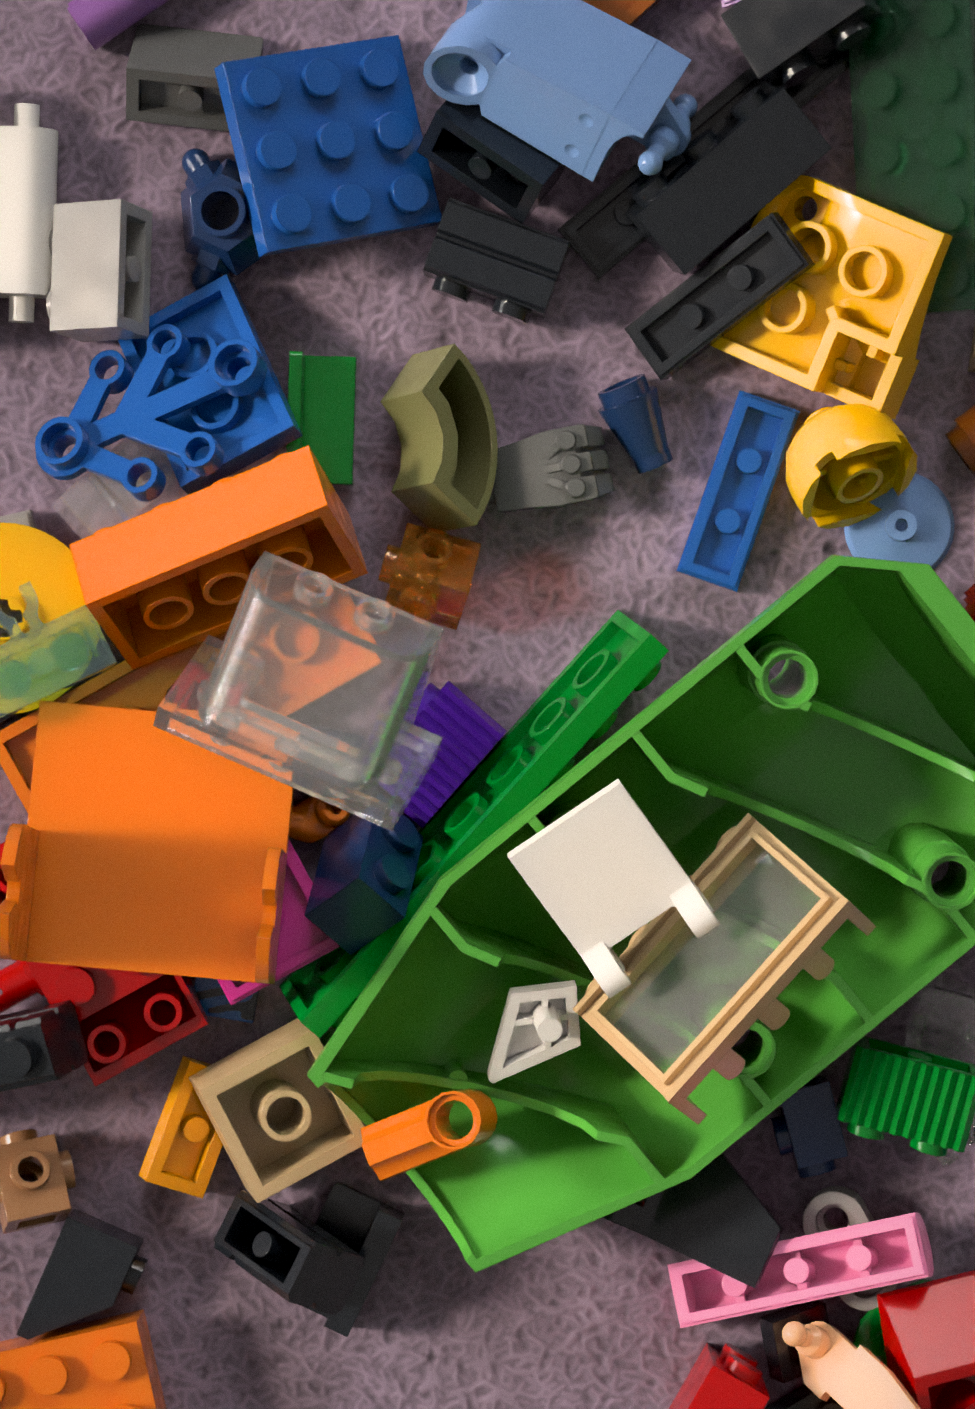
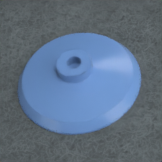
(908, 528)

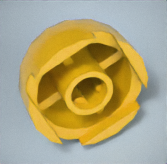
(845, 461)

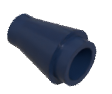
(636, 420)

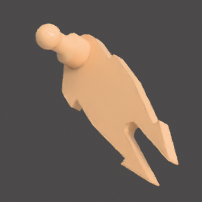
(841, 1370)

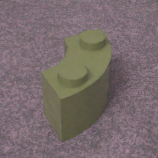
(444, 439)

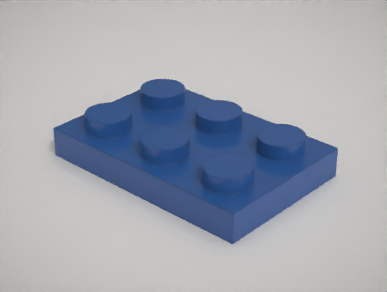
(242, 425)

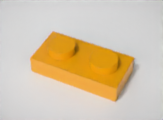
(184, 1140)

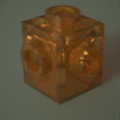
(430, 574)

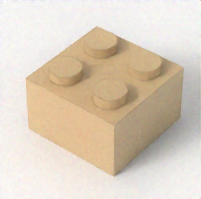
(273, 1114)

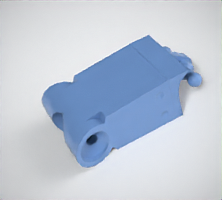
(565, 80)

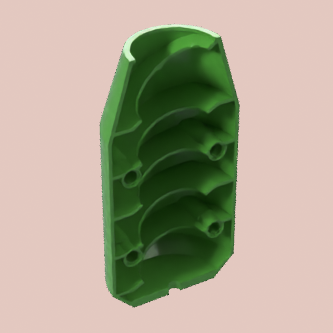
(843, 757)

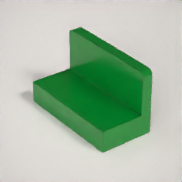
(324, 408)

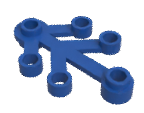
(142, 411)

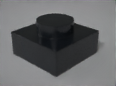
(781, 1358)

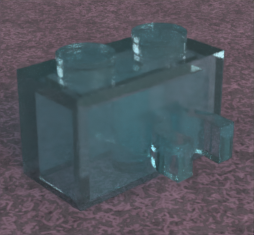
(48, 655)

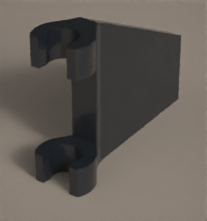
(711, 1221)

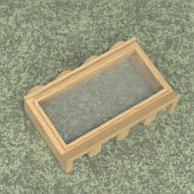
(704, 993)

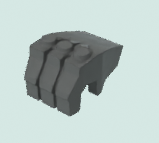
(552, 470)

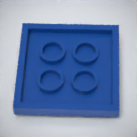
(327, 145)

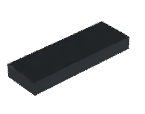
(719, 296)

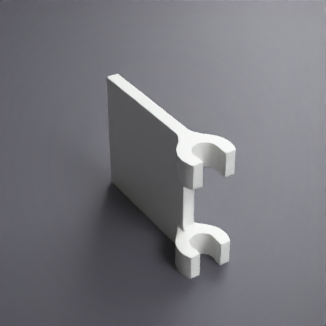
(607, 876)

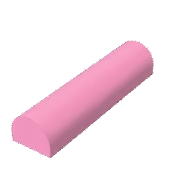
(808, 1270)

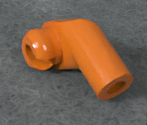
(315, 819)

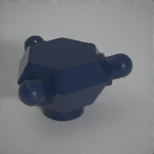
(215, 218)

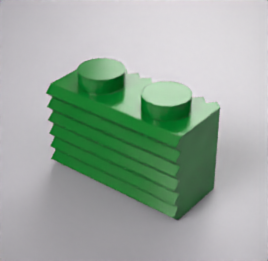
(907, 1096)

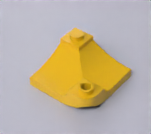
(858, 311)

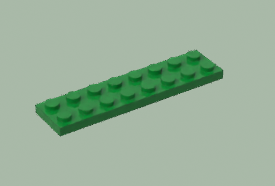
(513, 774)

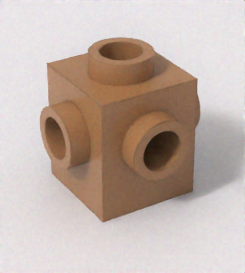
(37, 1202)

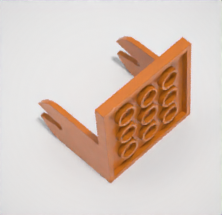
(144, 853)

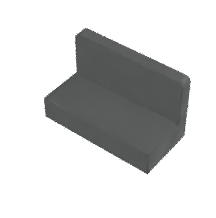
(175, 77)

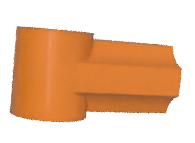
(426, 1133)

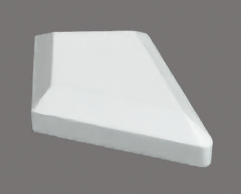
(535, 1027)

